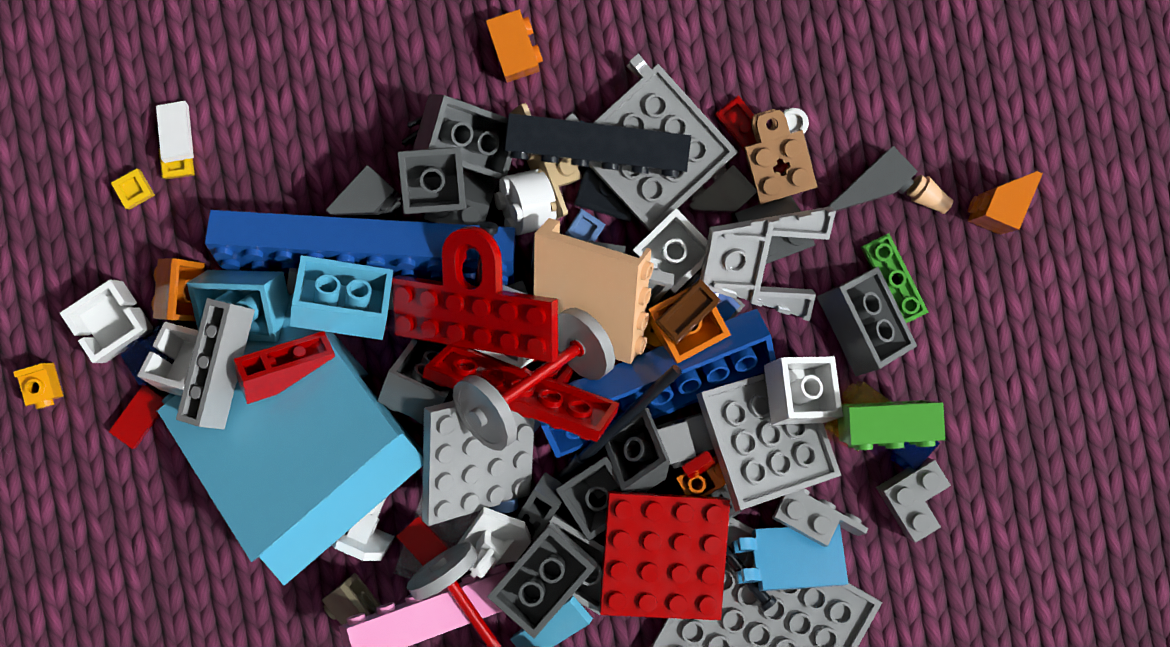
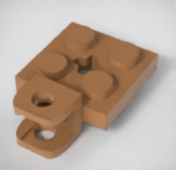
(777, 144)

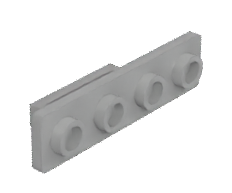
(815, 518)

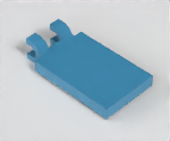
(791, 560)

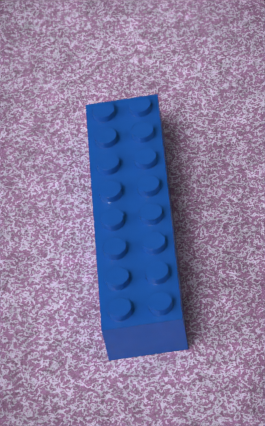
(723, 363)

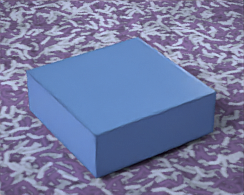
(585, 227)

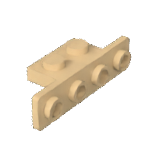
(557, 173)

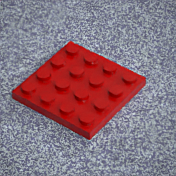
(664, 556)

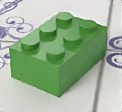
(892, 424)

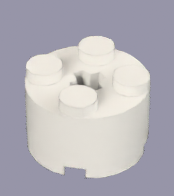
(525, 200)

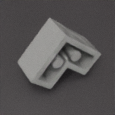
(685, 439)
(907, 494)

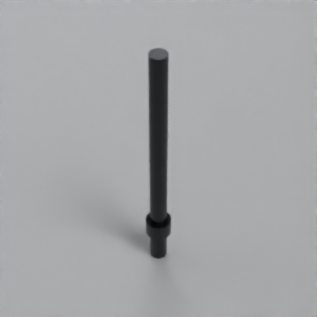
(580, 459)

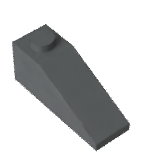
(881, 179)
(540, 506)

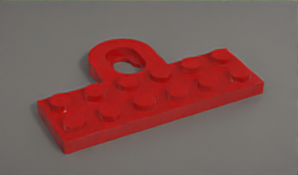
(475, 315)
(548, 401)

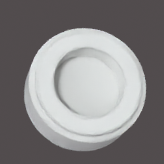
(796, 119)

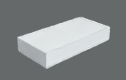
(174, 131)

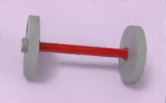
(486, 412)
(443, 573)

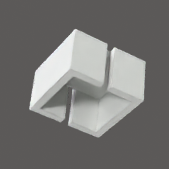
(109, 318)
(178, 344)

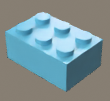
(341, 297)

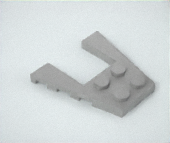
(739, 253)

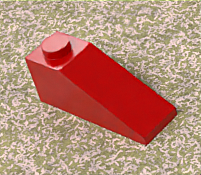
(280, 366)

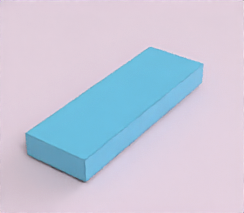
(565, 623)

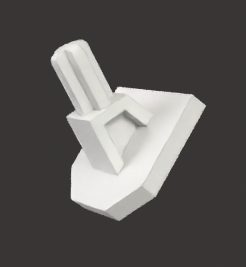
(364, 540)
(496, 540)

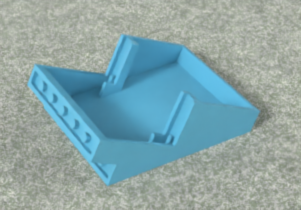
(299, 462)

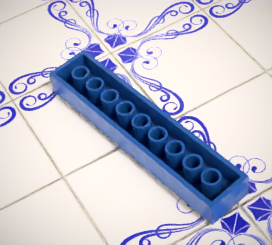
(406, 247)

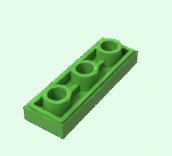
(884, 254)

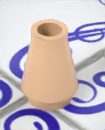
(929, 194)

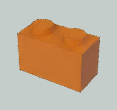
(513, 45)

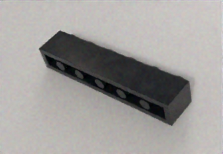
(597, 143)

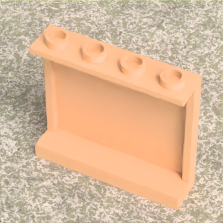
(597, 281)

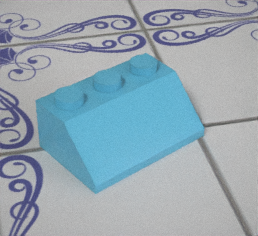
(251, 289)

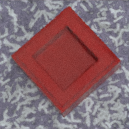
(699, 464)

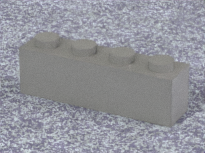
(212, 368)

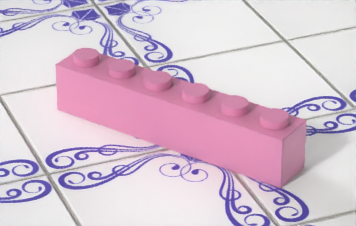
(423, 618)

